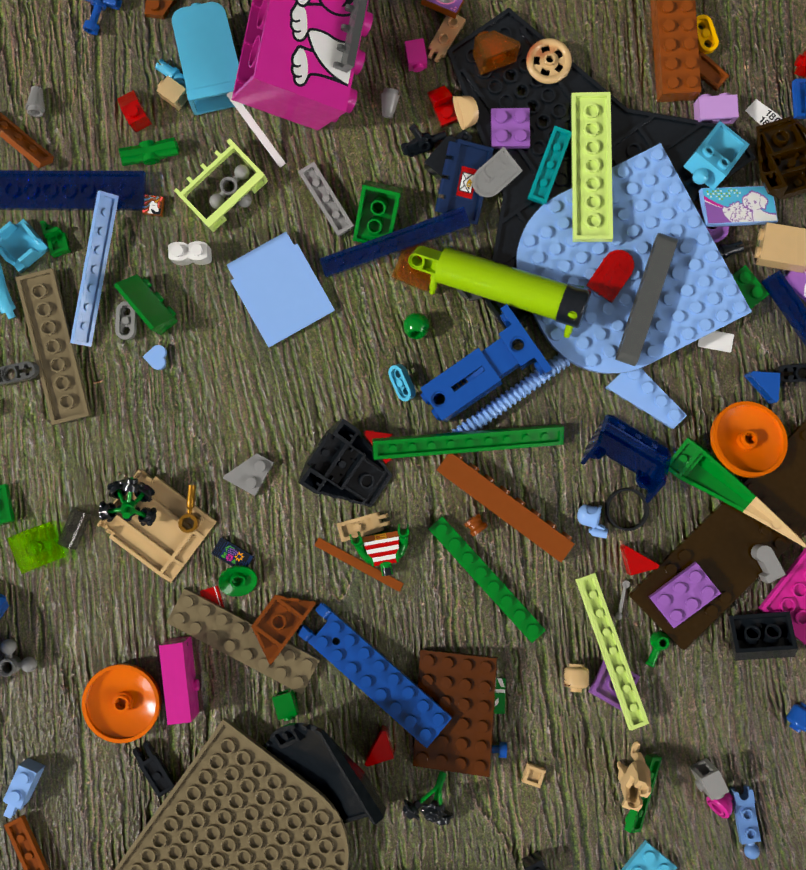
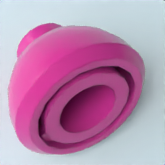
(723, 806)

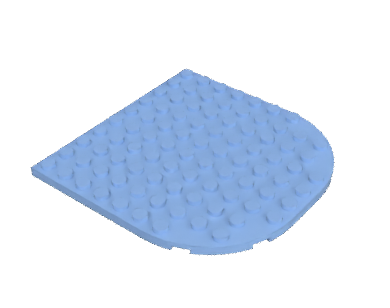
(697, 289)

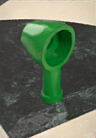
(654, 642)

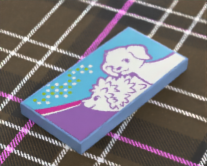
(737, 206)

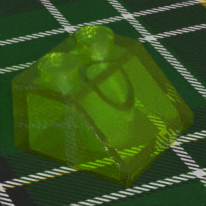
(36, 547)

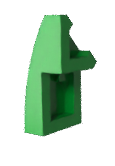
(56, 240)

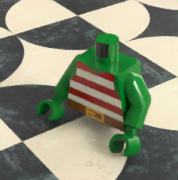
(382, 548)

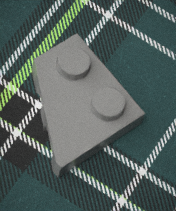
(250, 473)

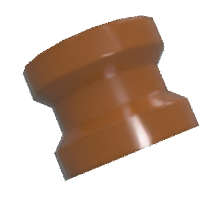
(475, 524)

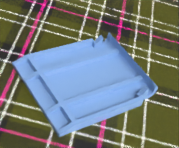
(279, 289)

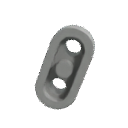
(125, 321)

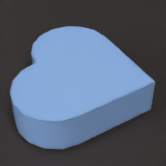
(156, 357)

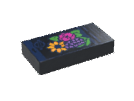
(232, 553)

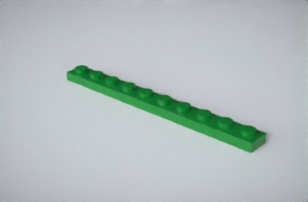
(467, 441)

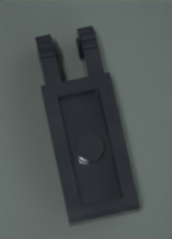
(154, 770)

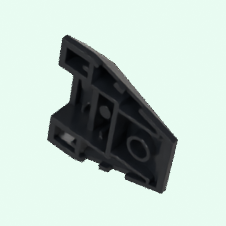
(345, 467)

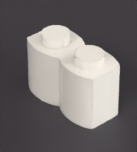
(194, 252)

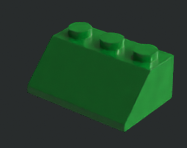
(147, 303)

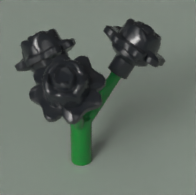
(434, 811)

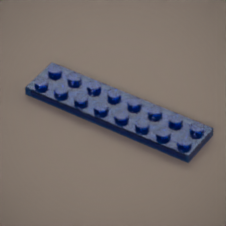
(70, 189)

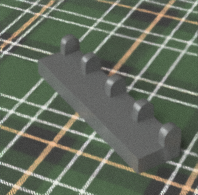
(353, 35)

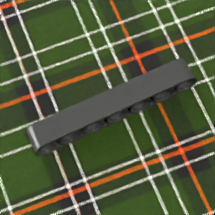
(646, 299)

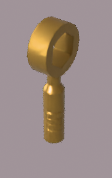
(190, 505)

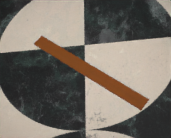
(358, 564)

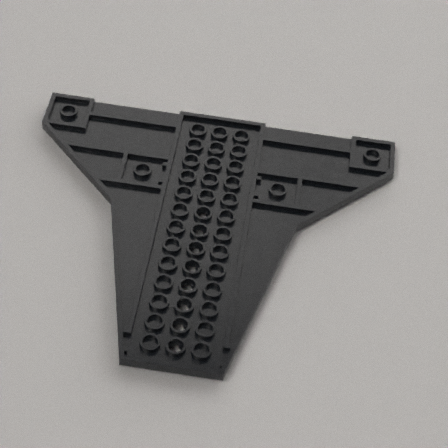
(630, 130)

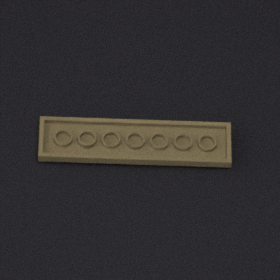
(52, 346)
(236, 638)

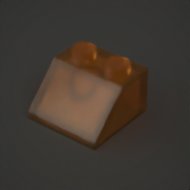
(494, 51)

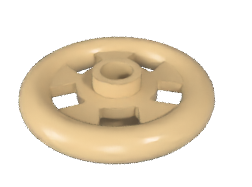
(535, 69)

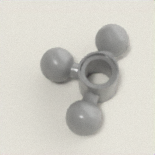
(241, 173)
(7, 647)

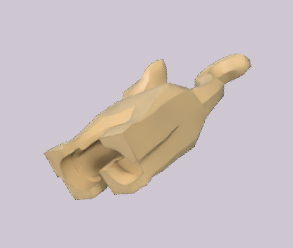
(634, 779)

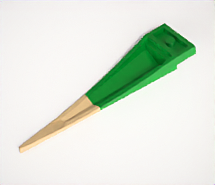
(704, 471)

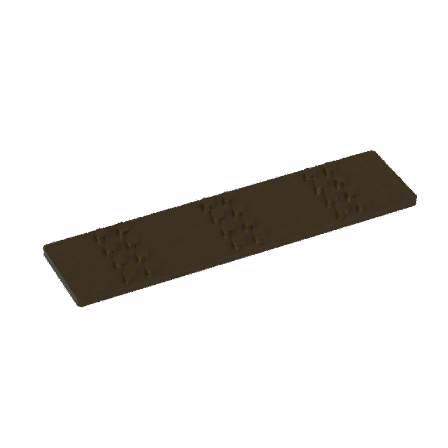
(725, 543)

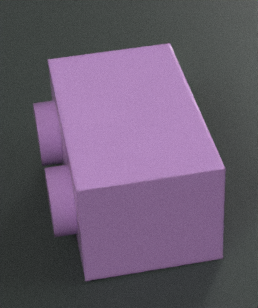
(716, 108)

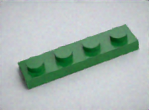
(635, 819)

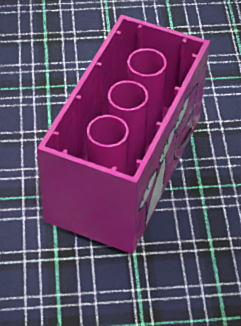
(291, 60)

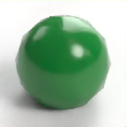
(416, 325)

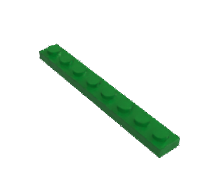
(487, 579)

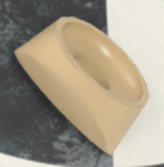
(466, 111)

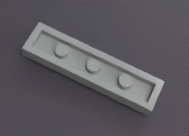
(326, 199)

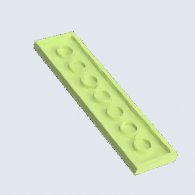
(591, 167)

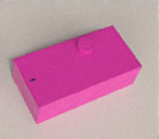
(179, 680)

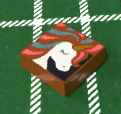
(154, 205)

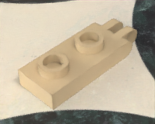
(445, 37)
(365, 524)

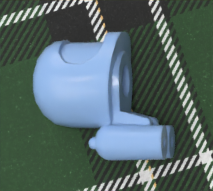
(590, 516)

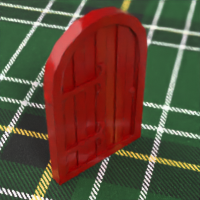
(612, 274)

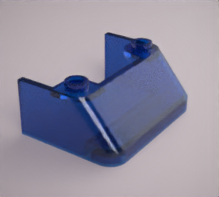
(632, 450)

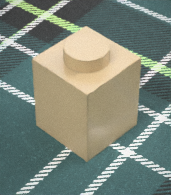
(172, 92)

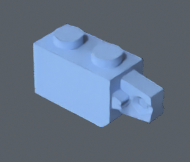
(22, 786)

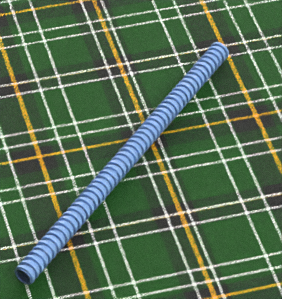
(511, 396)

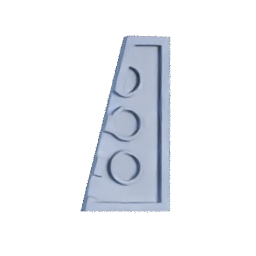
(647, 396)

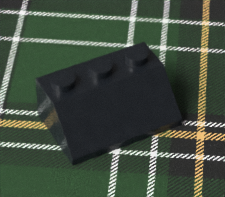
(762, 636)

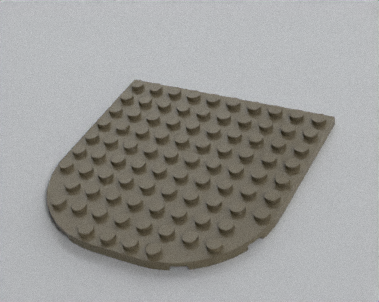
(241, 813)

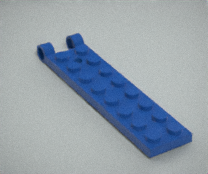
(377, 677)

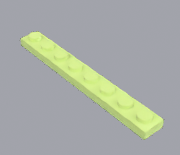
(612, 651)

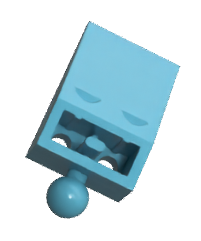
(716, 156)

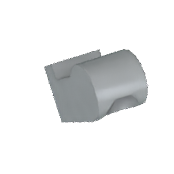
(768, 562)

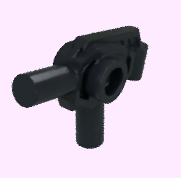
(422, 142)

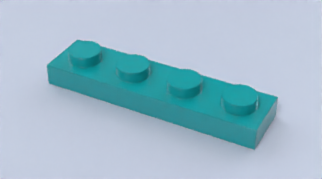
(549, 165)

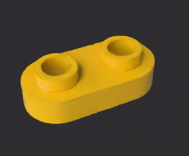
(706, 35)

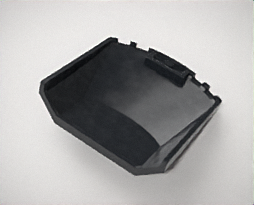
(329, 769)

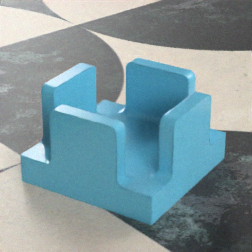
(21, 245)

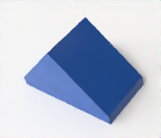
(766, 384)

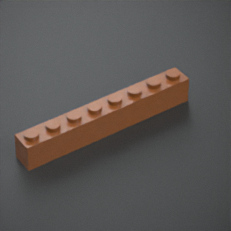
(505, 507)

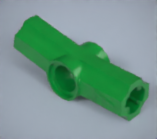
(149, 152)

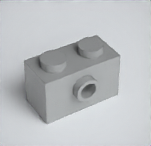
(709, 779)

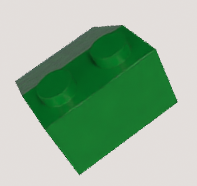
(376, 211)

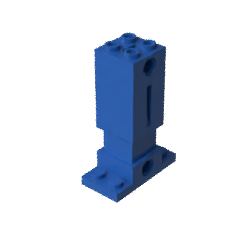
(483, 370)

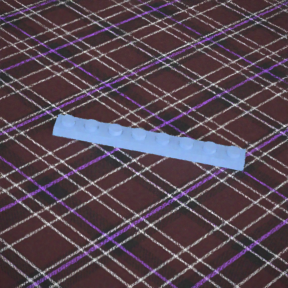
(94, 268)

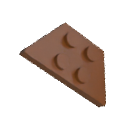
(279, 623)

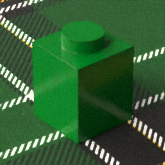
(285, 704)

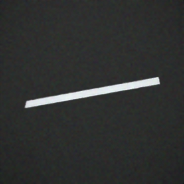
(258, 132)

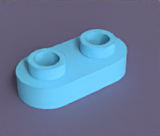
(402, 382)

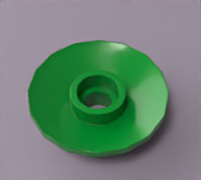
(237, 581)

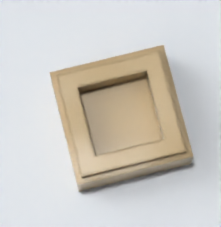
(533, 774)

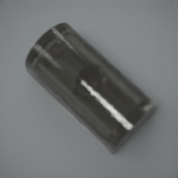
(74, 528)

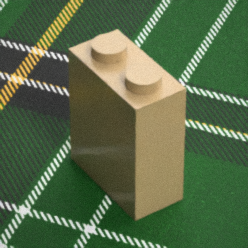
(782, 247)

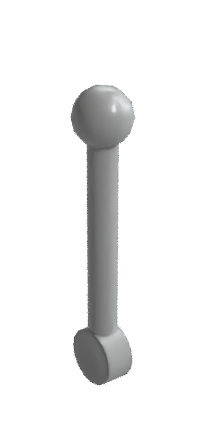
(625, 584)

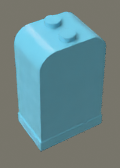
(206, 55)

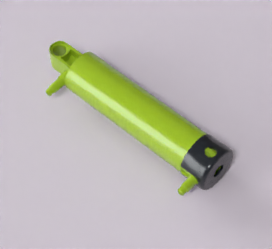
(503, 284)

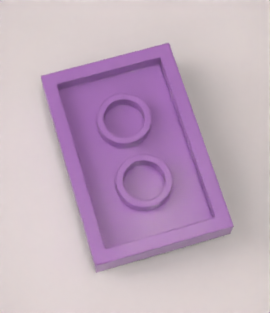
(684, 594)

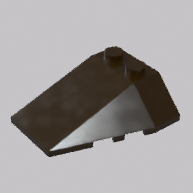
(782, 157)

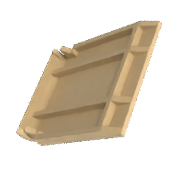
(162, 544)

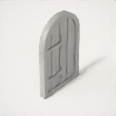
(495, 174)

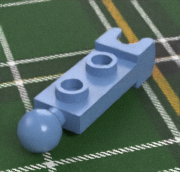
(746, 820)

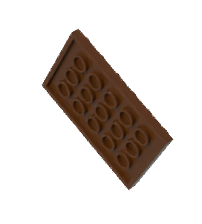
(466, 690)

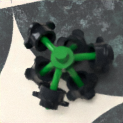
(128, 507)

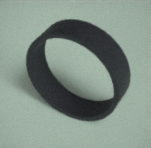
(646, 509)

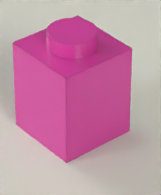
(416, 55)

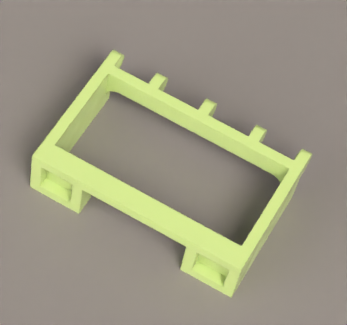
(255, 183)

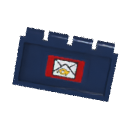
(458, 187)

